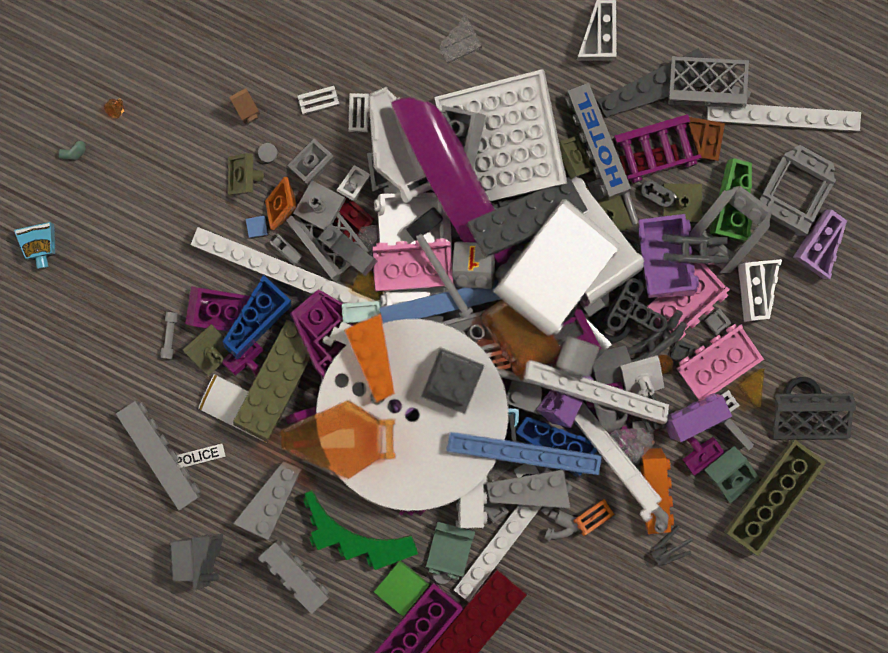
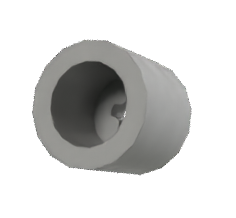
(577, 357)

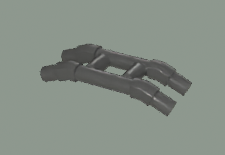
(703, 242)
(669, 338)

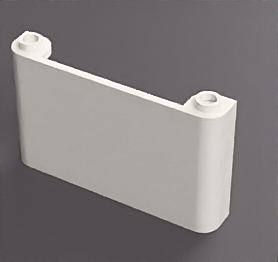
(394, 219)
(557, 268)
(617, 269)

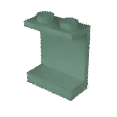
(449, 550)

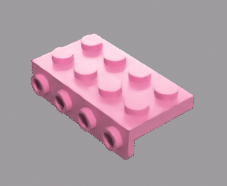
(408, 267)
(692, 307)
(719, 362)

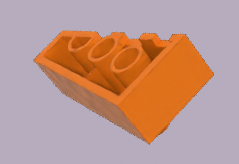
(372, 354)
(655, 472)

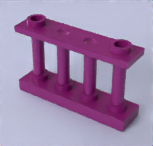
(661, 130)

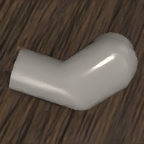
(661, 520)

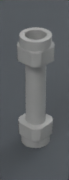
(171, 319)

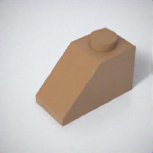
(245, 106)

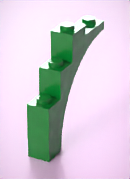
(381, 551)

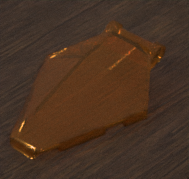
(340, 439)

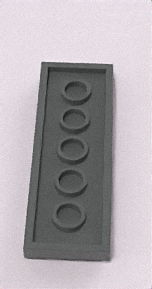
(521, 218)

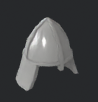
(610, 418)

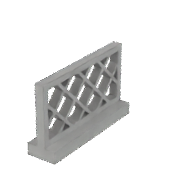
(711, 98)
(318, 251)

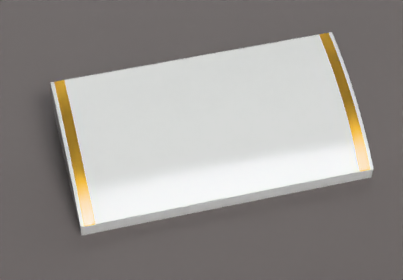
(223, 400)

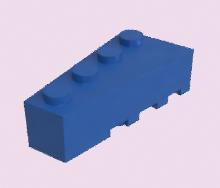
(257, 316)
(542, 434)

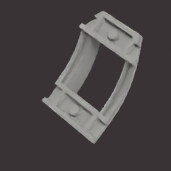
(751, 208)
(783, 212)

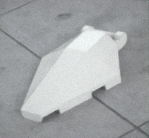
(391, 148)

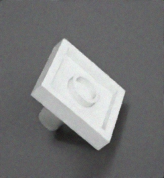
(643, 376)

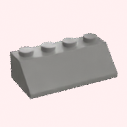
(475, 329)

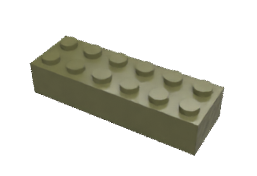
(274, 384)
(775, 497)

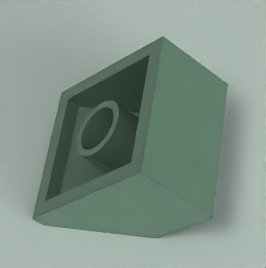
(732, 474)

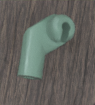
(74, 153)

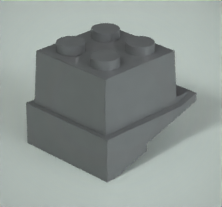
(452, 380)
(195, 559)

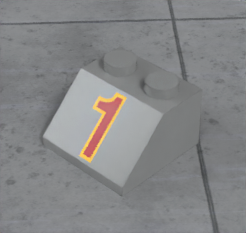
(471, 267)

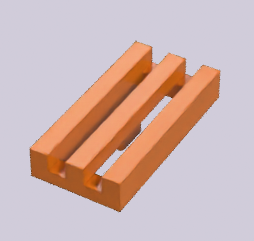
(582, 525)

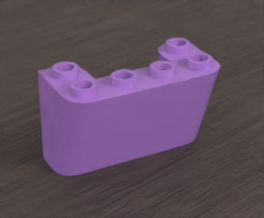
(662, 276)

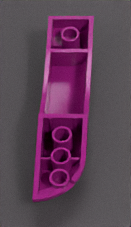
(446, 167)

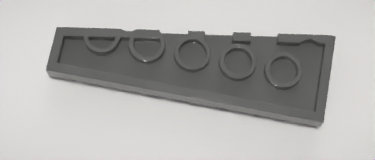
(652, 87)

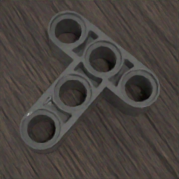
(631, 309)

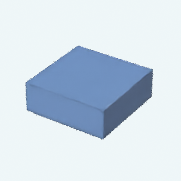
(256, 226)

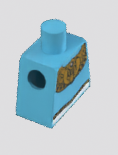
(37, 243)

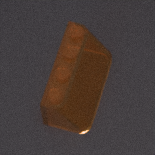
(519, 338)

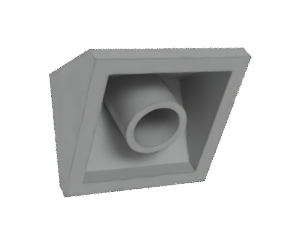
(311, 162)
(607, 366)

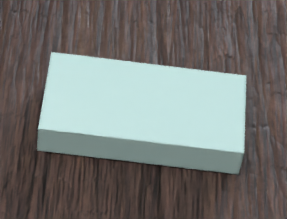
(360, 311)

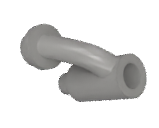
(563, 519)

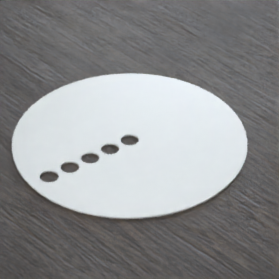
(423, 470)

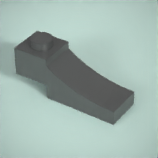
(347, 249)

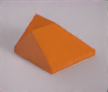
(280, 204)

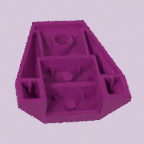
(313, 321)

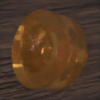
(114, 108)
(668, 363)

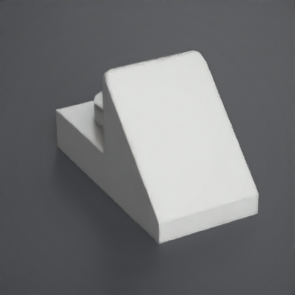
(353, 183)

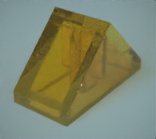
(366, 286)
(753, 387)

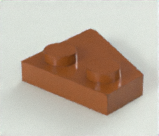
(707, 137)

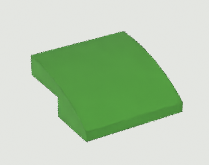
(401, 588)

